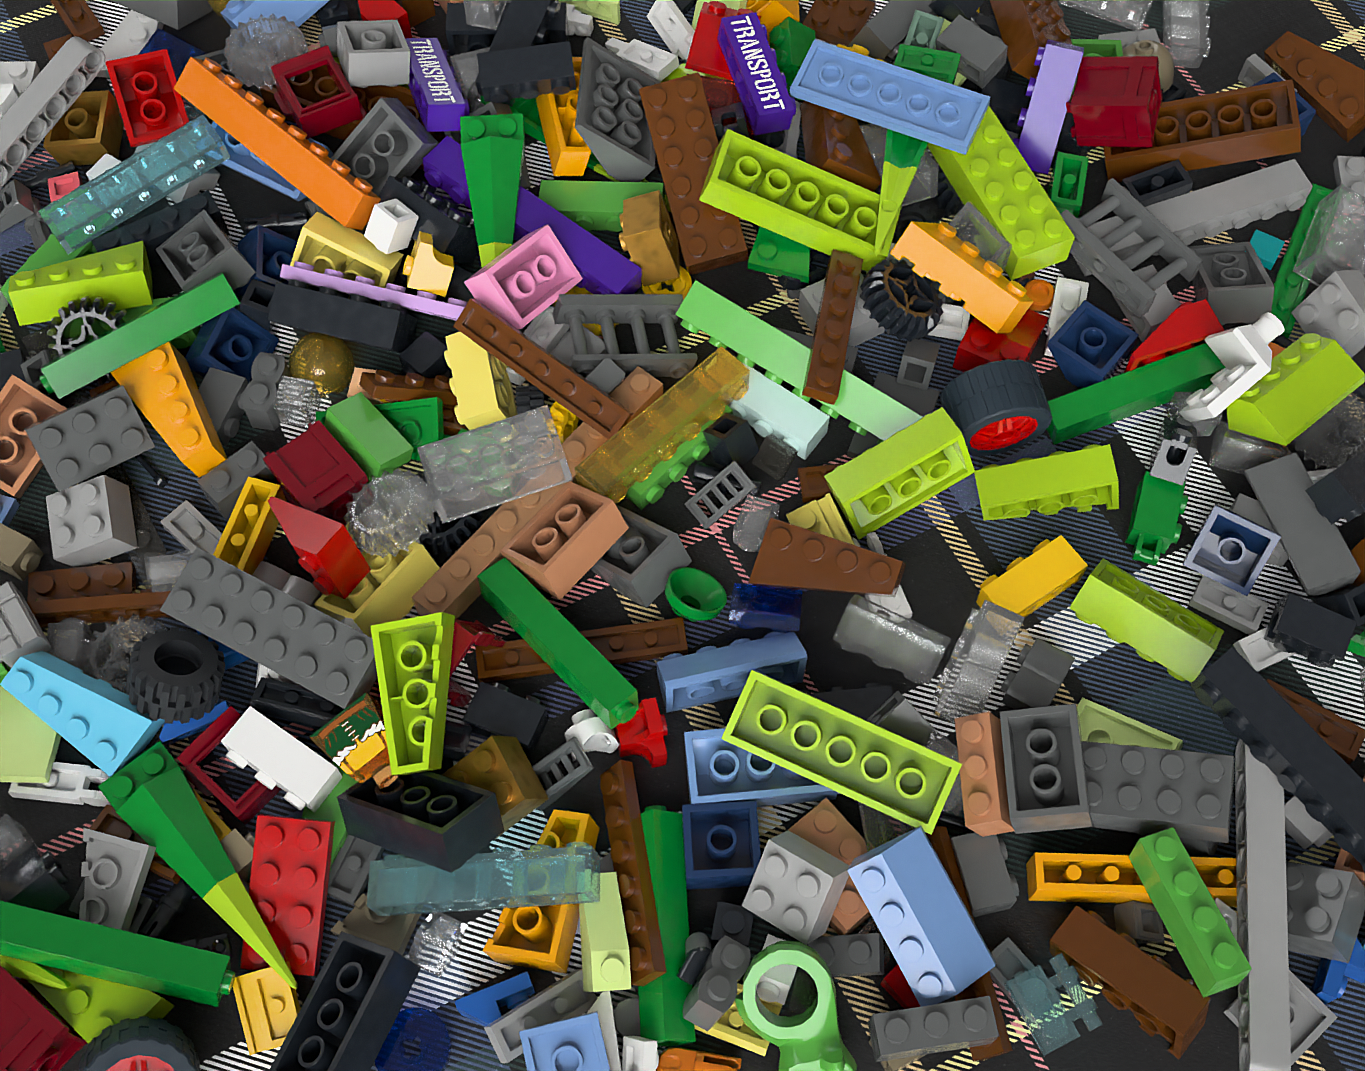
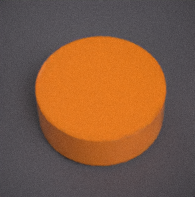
(1041, 293)

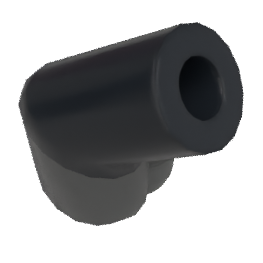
(697, 951)

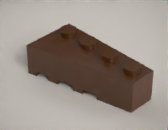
(1322, 80)
(837, 145)
(813, 561)
(1132, 979)

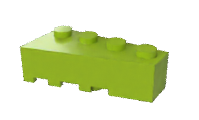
(113, 274)
(1049, 484)
(414, 687)
(98, 1003)

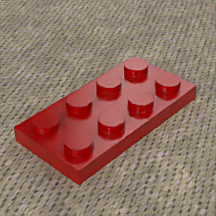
(291, 888)

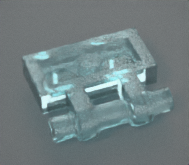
(1042, 1008)

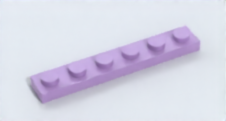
(423, 302)

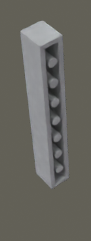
(1218, 207)

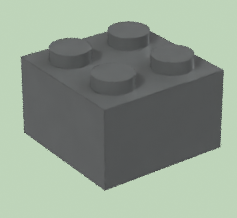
(1323, 910)

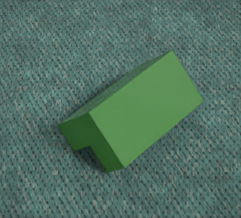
(367, 436)

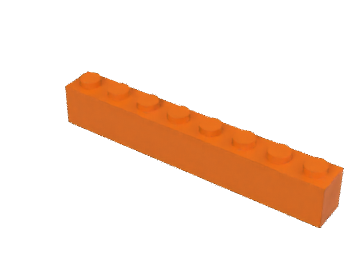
(277, 143)

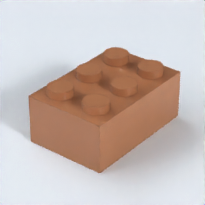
(20, 408)
(565, 539)
(835, 835)

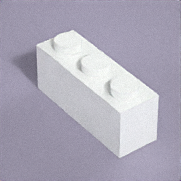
(280, 760)

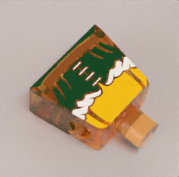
(358, 741)

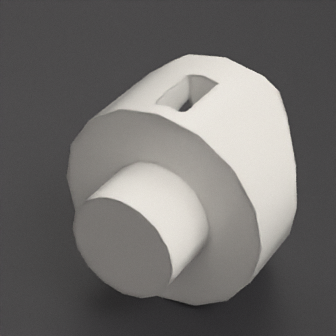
(591, 733)

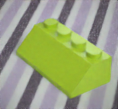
(1297, 390)
(900, 472)
(1147, 621)

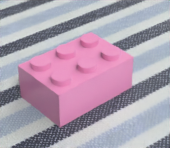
(525, 278)

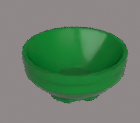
(695, 588)

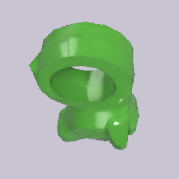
(807, 1039)

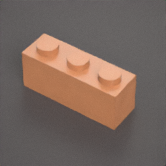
(983, 774)

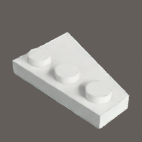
(128, 38)

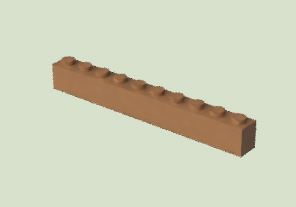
(456, 582)

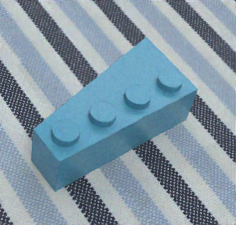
(82, 710)

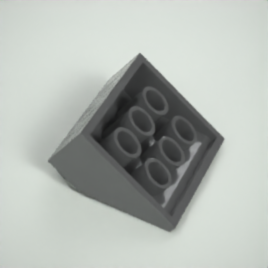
(613, 115)

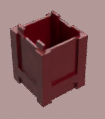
(1116, 101)
(317, 473)
(32, 1030)

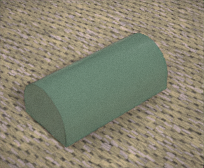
(924, 30)

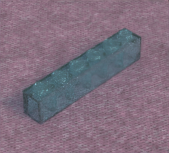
(135, 184)
(486, 881)

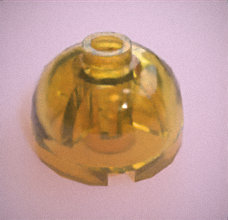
(322, 360)

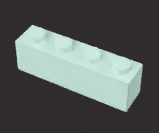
(781, 413)

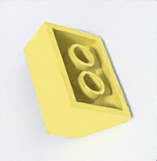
(335, 247)
(478, 383)
(385, 591)

